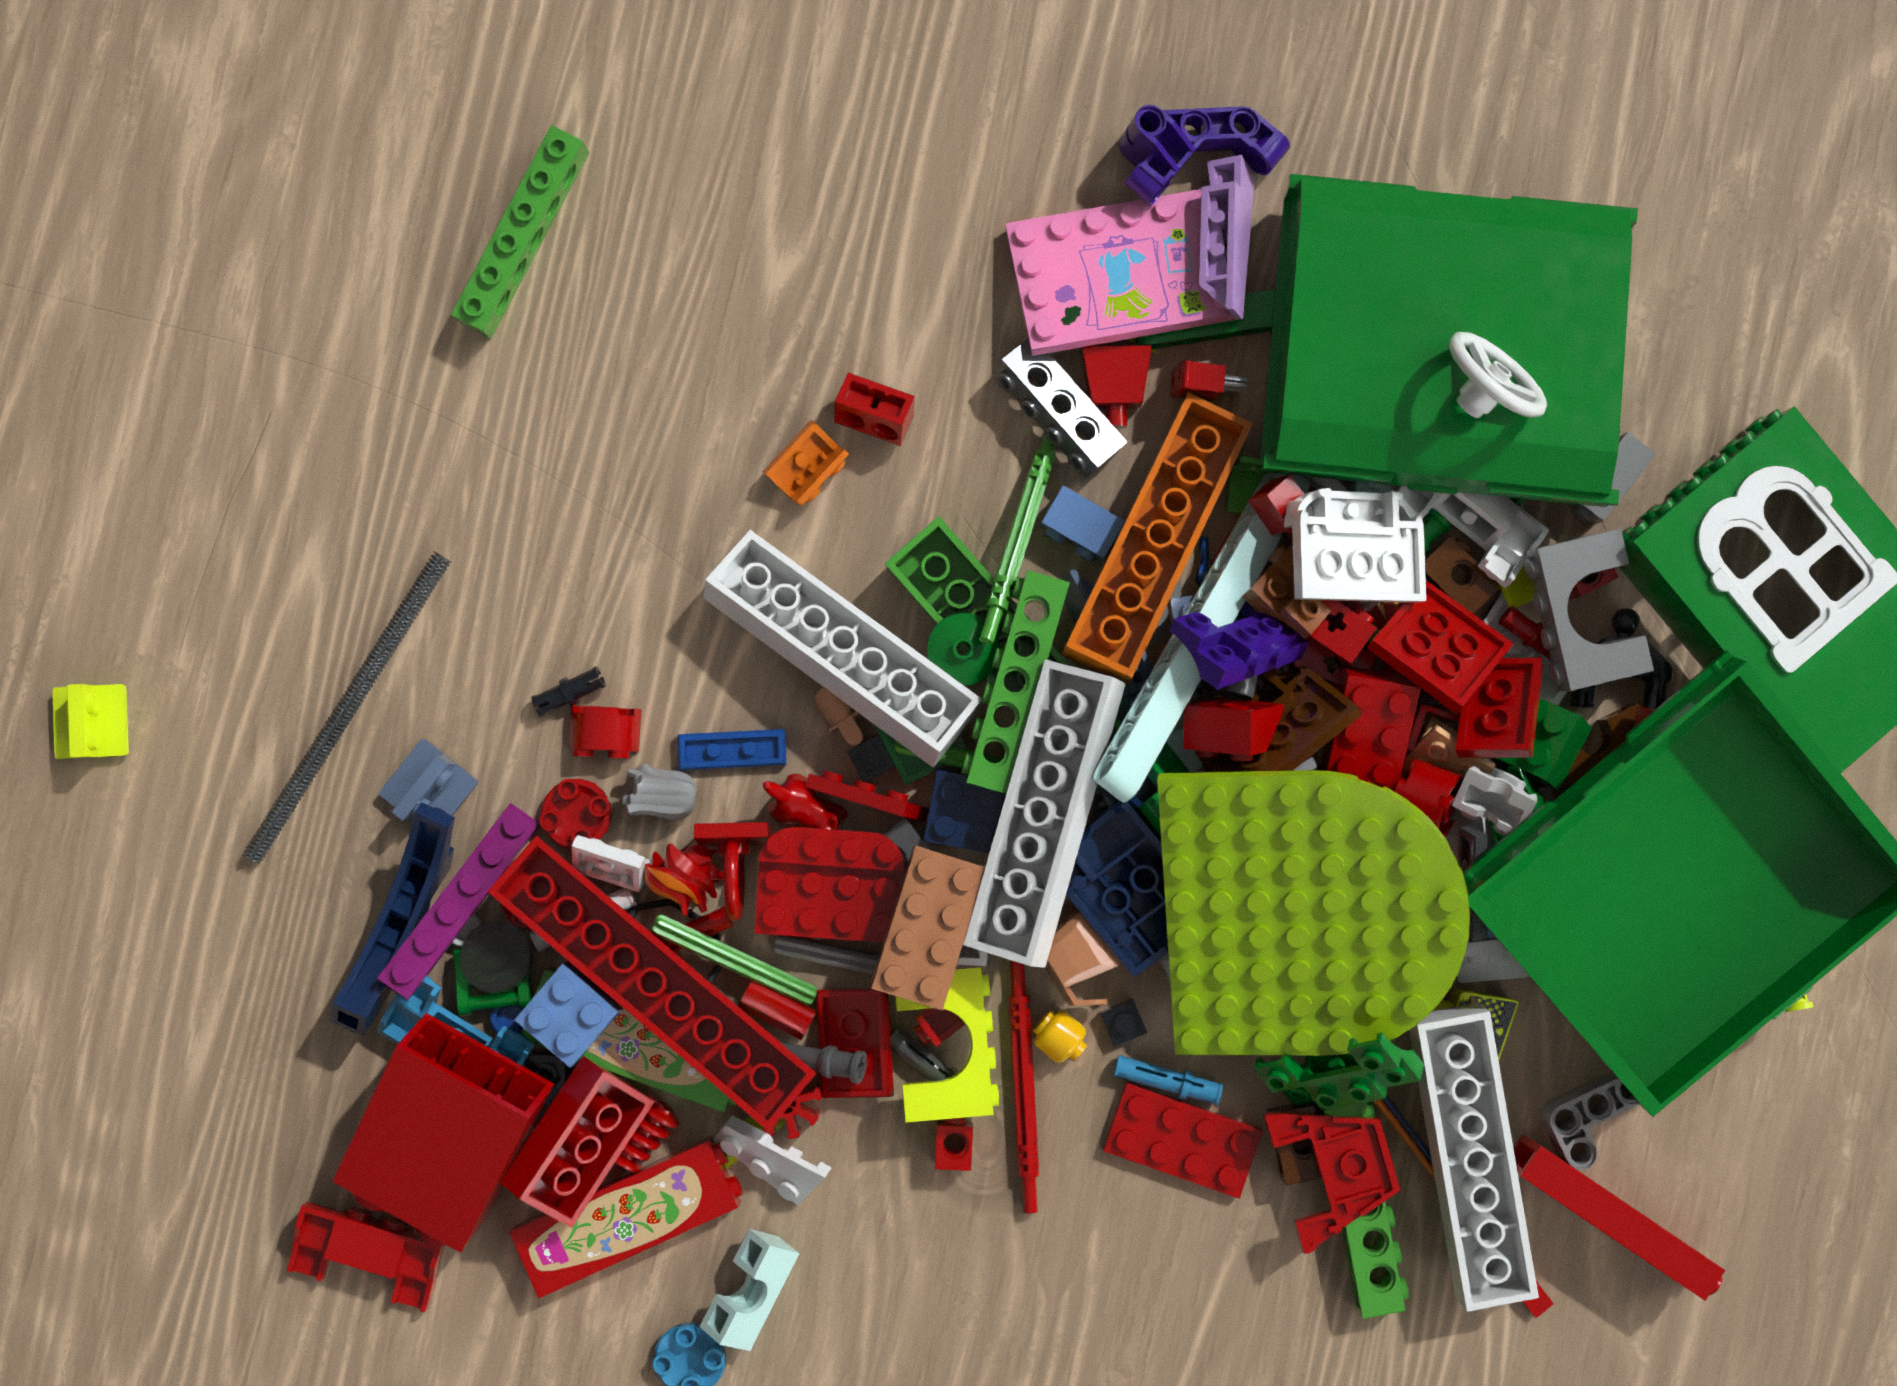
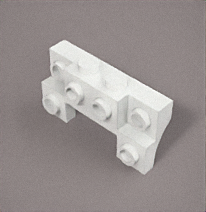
(1489, 521)

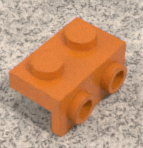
(806, 464)

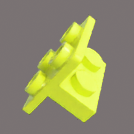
(90, 721)

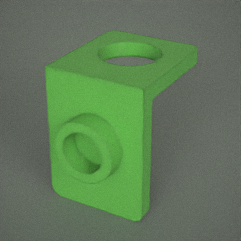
(1242, 483)

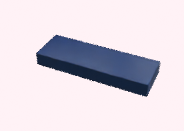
(732, 749)

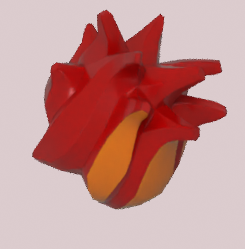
(684, 875)

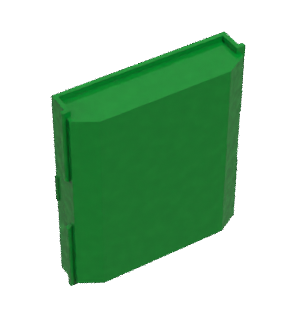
(1364, 325)
(1690, 882)

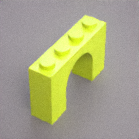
(970, 1089)

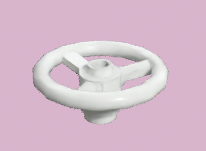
(1491, 382)

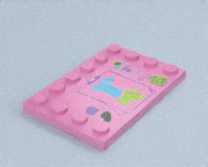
(1111, 273)

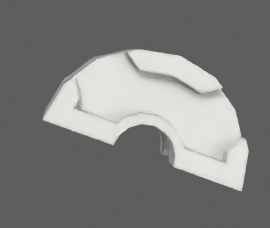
(1494, 797)

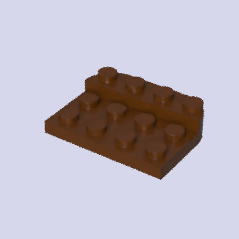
(1310, 719)

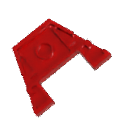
(1351, 1164)

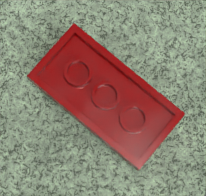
(1182, 1139)

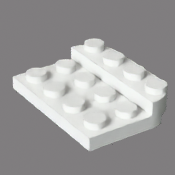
(1356, 547)

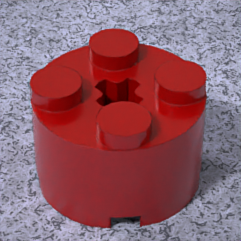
(1432, 791)

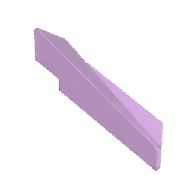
(1226, 232)

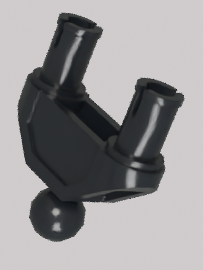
(1625, 623)

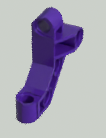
(1161, 145)

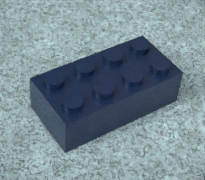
(963, 813)

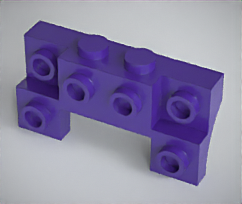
(1238, 648)

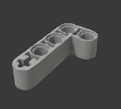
(1580, 1118)

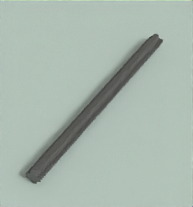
(347, 708)

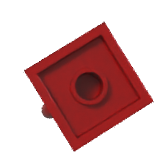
(733, 844)

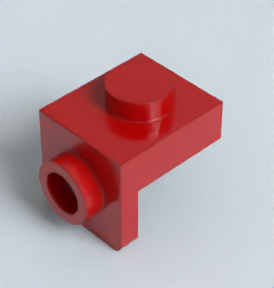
(936, 1025)

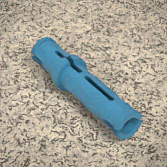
(1169, 1080)

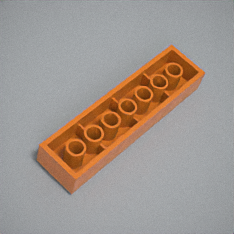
(1157, 539)

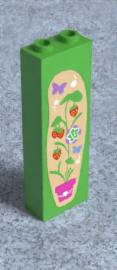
(640, 1055)

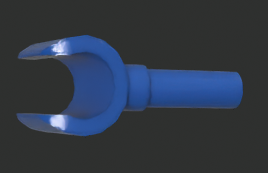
(1203, 568)

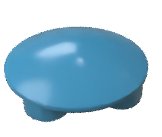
(688, 1357)

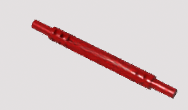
(1023, 1087)

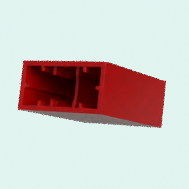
(441, 1133)

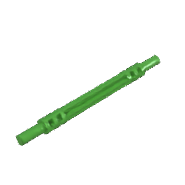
(1018, 539)

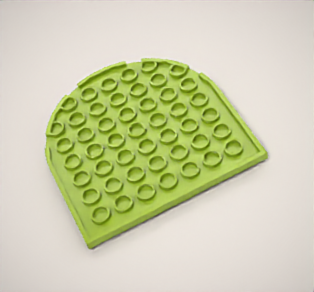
(1303, 911)

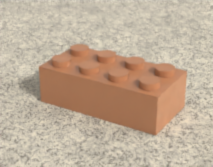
(927, 927)

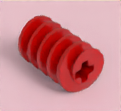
(646, 1135)

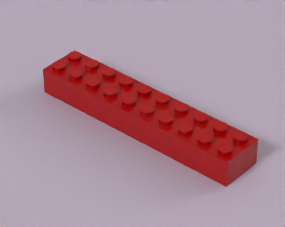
(652, 983)

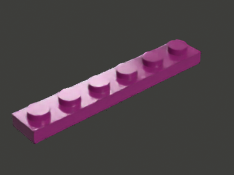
(458, 902)

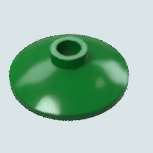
(943, 644)

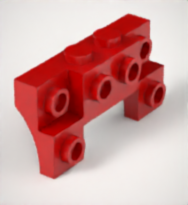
(368, 1245)

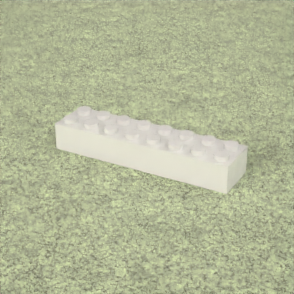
(841, 648)
(1044, 814)
(1473, 1158)

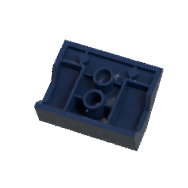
(1121, 884)

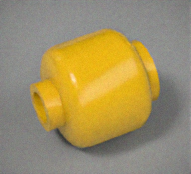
(1060, 1036)

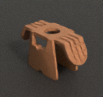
(1078, 955)

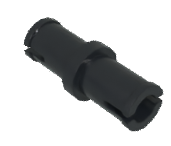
(568, 691)

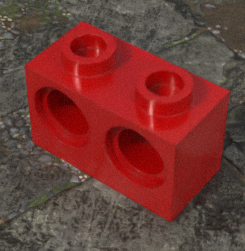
(874, 409)

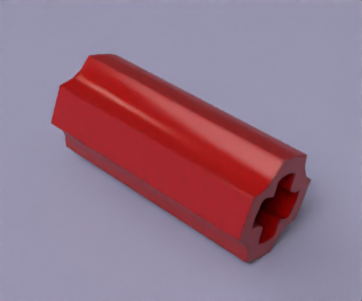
(777, 1009)

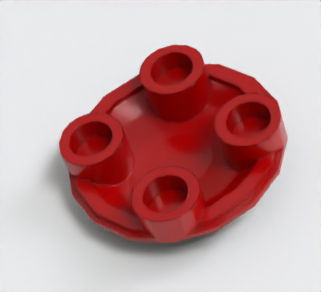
(575, 809)

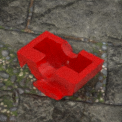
(604, 729)

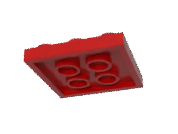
(1441, 647)

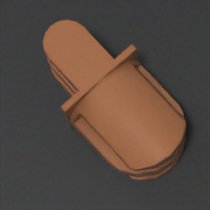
(838, 715)

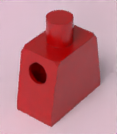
(1116, 378)

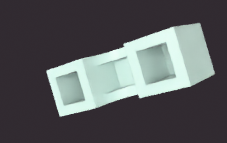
(740, 1316)

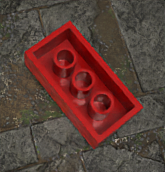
(1380, 737)
(576, 1142)

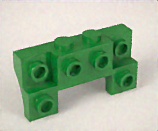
(1343, 1078)

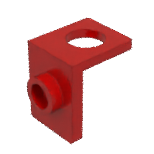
(1420, 713)

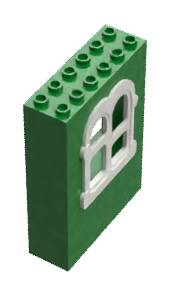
(1844, 664)

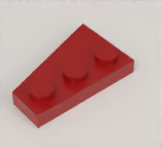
(864, 794)

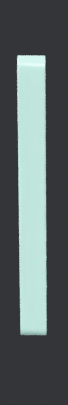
(1176, 673)

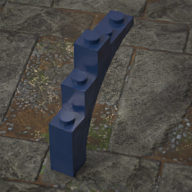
(418, 878)

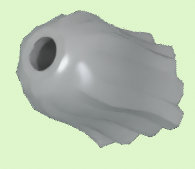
(660, 793)

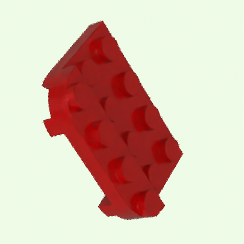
(827, 884)

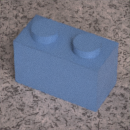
(1081, 525)

